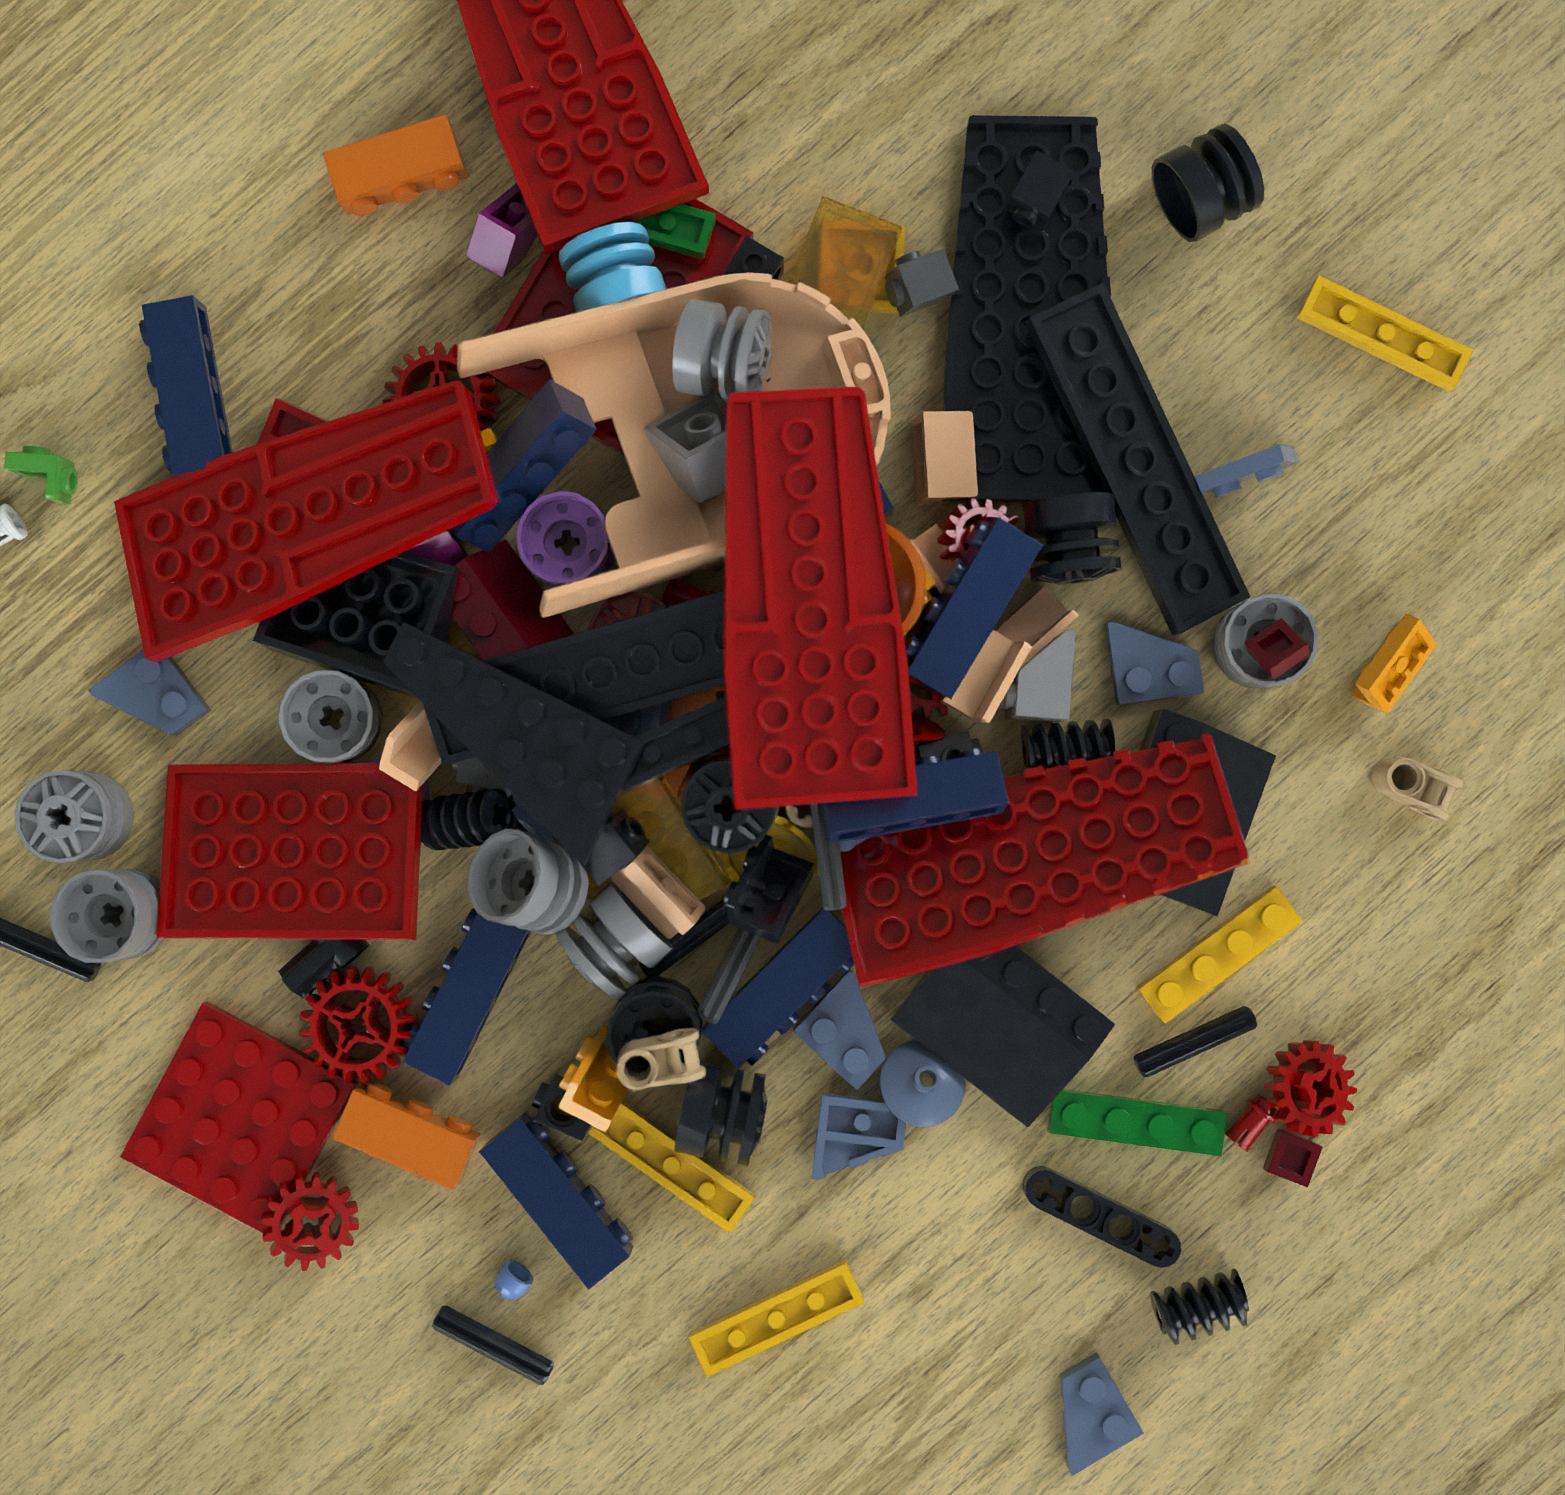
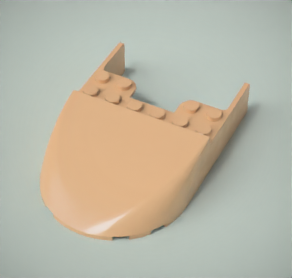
(623, 370)

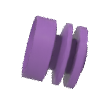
(548, 525)

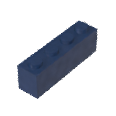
(186, 383)
(529, 459)
(969, 604)
(946, 794)
(780, 988)
(465, 997)
(558, 1199)

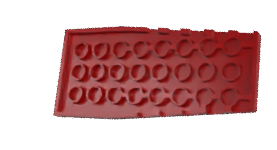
(1058, 855)

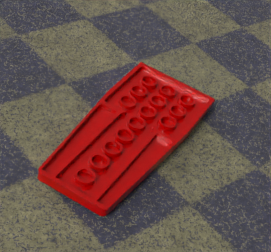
(580, 114)
(299, 515)
(810, 606)

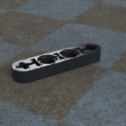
(1099, 1220)

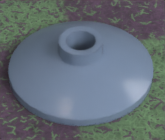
(908, 1097)

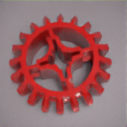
(438, 366)
(339, 1055)

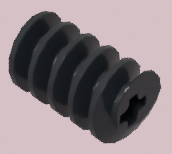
(1061, 747)
(465, 818)
(1201, 1306)

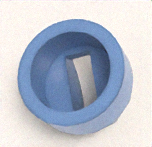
(513, 1280)

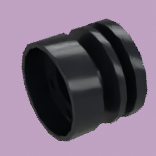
(1208, 182)
(1071, 536)
(713, 823)
(641, 1005)
(721, 1115)

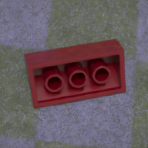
(500, 604)

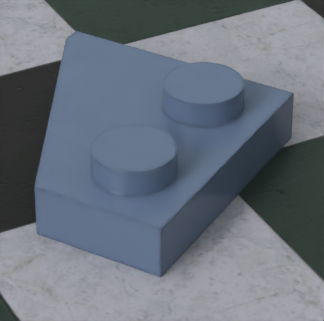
(153, 693)

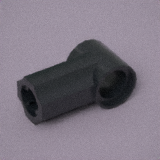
(317, 962)

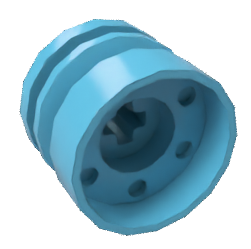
(610, 265)

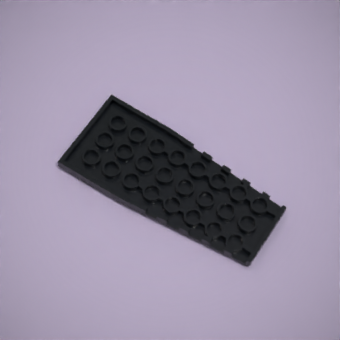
(1003, 278)

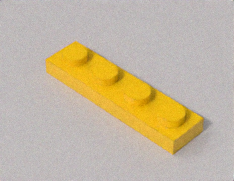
(1384, 333)
(1219, 954)
(684, 1175)
(776, 1318)

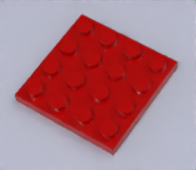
(236, 1116)

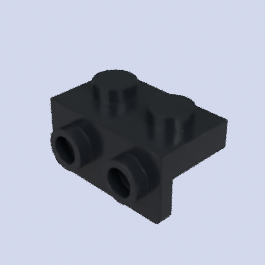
(767, 890)

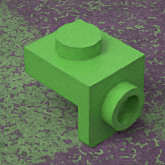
(38, 463)

